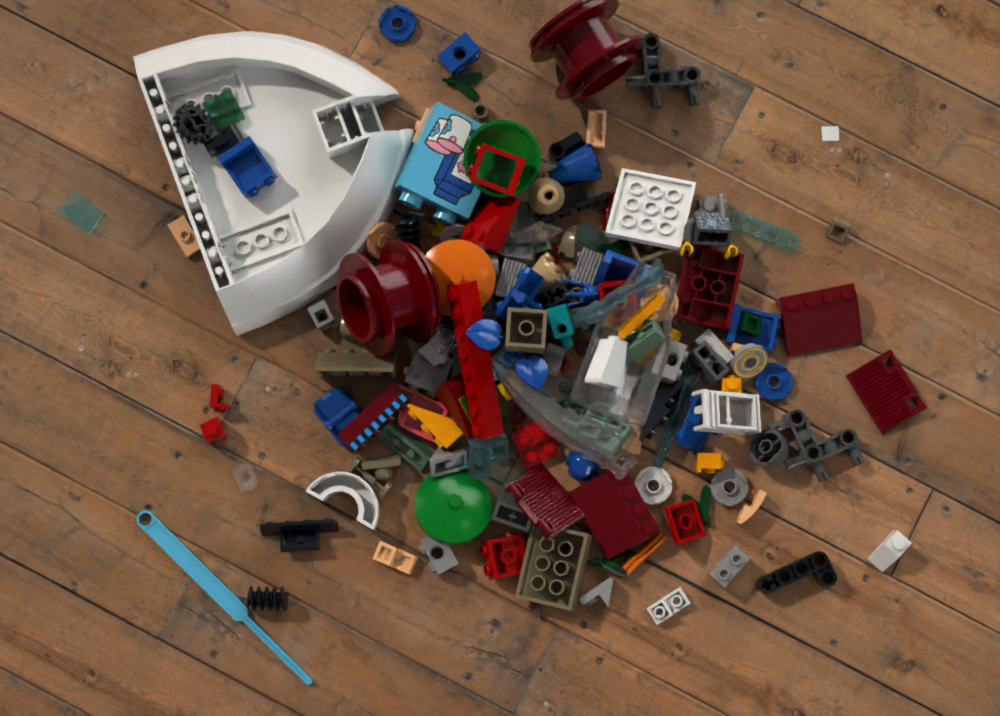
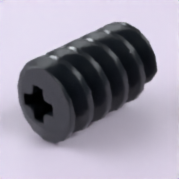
(409, 229)
(267, 599)

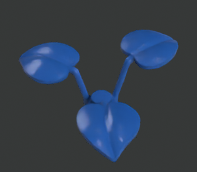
(487, 337)

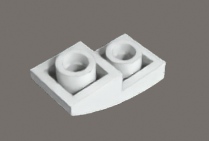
(668, 605)

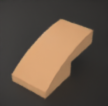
(747, 511)
(395, 557)

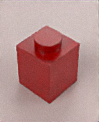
(213, 430)

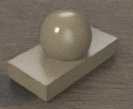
(382, 465)

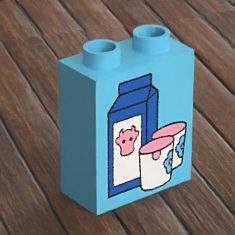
(436, 169)

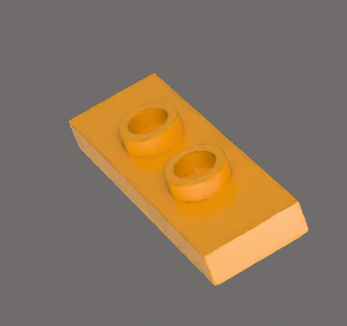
(635, 322)

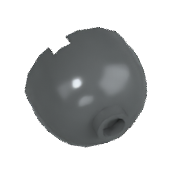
(769, 448)

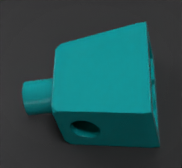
(560, 315)

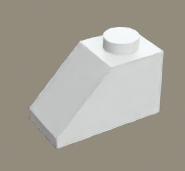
(889, 550)

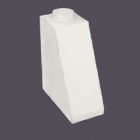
(608, 363)

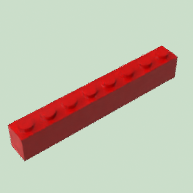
(474, 362)

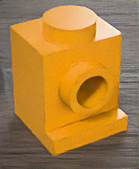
(730, 383)
(709, 462)

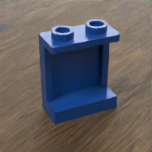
(247, 167)
(615, 267)
(768, 328)

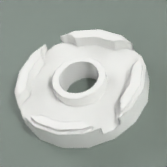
(663, 479)

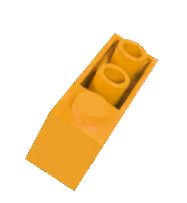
(442, 427)

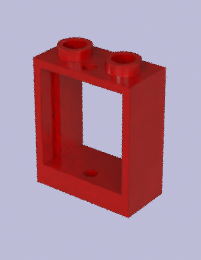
(479, 153)

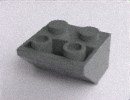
(509, 513)

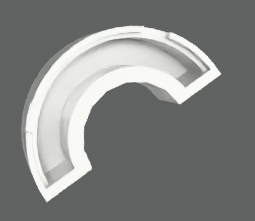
(355, 486)

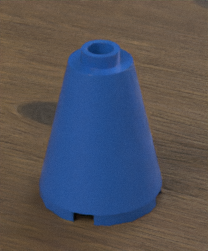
(578, 166)

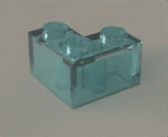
(485, 450)

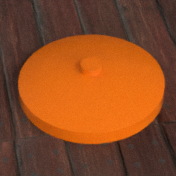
(459, 262)

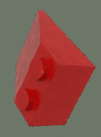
(491, 223)

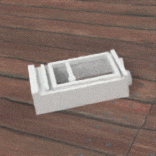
(728, 412)

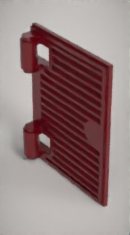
(886, 392)
(544, 501)

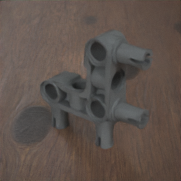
(668, 78)
(805, 440)

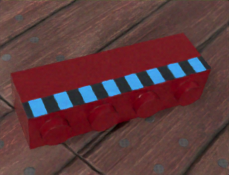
(373, 416)

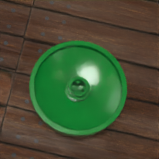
(499, 169)
(452, 507)

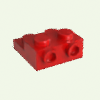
(534, 445)
(503, 556)

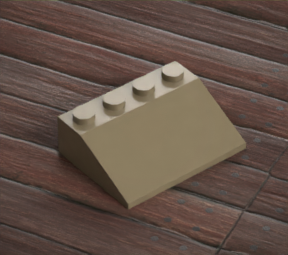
(355, 364)
(554, 568)

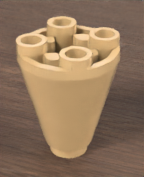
(537, 199)
(551, 272)

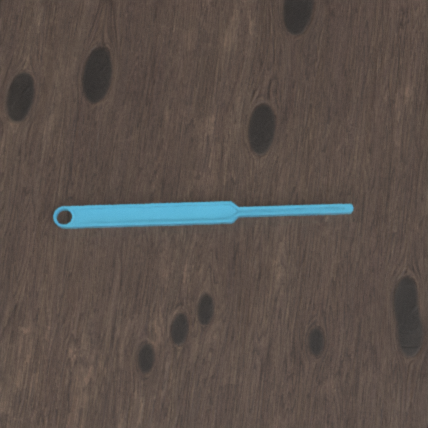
(213, 586)

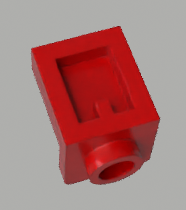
(216, 396)

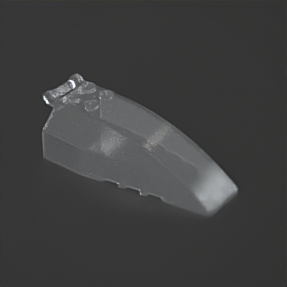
(566, 424)

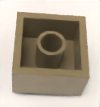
(526, 330)

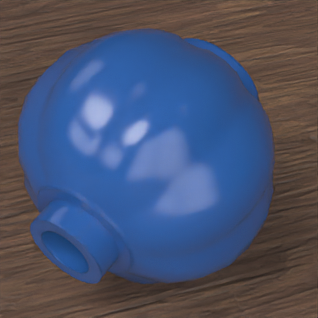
(580, 468)

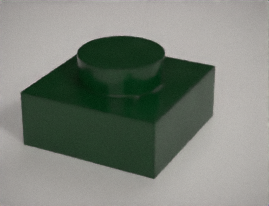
(750, 324)

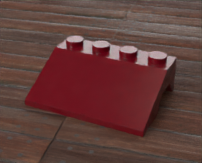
(708, 287)
(820, 319)
(614, 513)

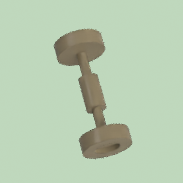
(369, 477)

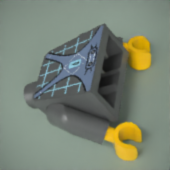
(708, 229)

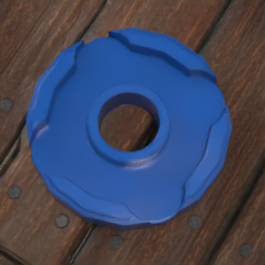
(400, 34)
(773, 393)

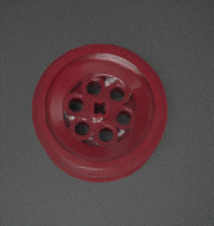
(585, 48)
(389, 296)

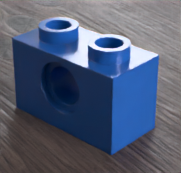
(464, 45)

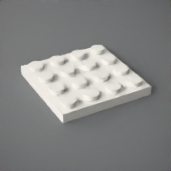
(650, 209)

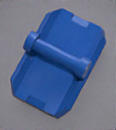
(521, 293)
(336, 411)
(688, 438)

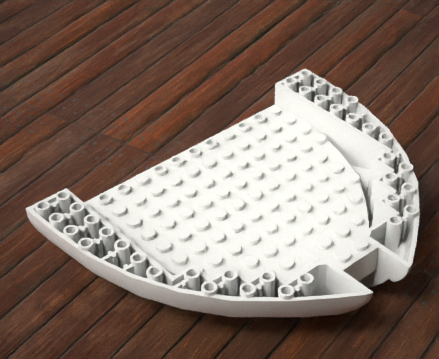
(320, 136)

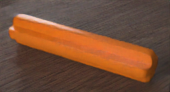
(644, 552)

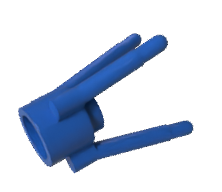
(587, 293)

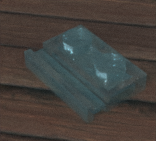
(81, 212)

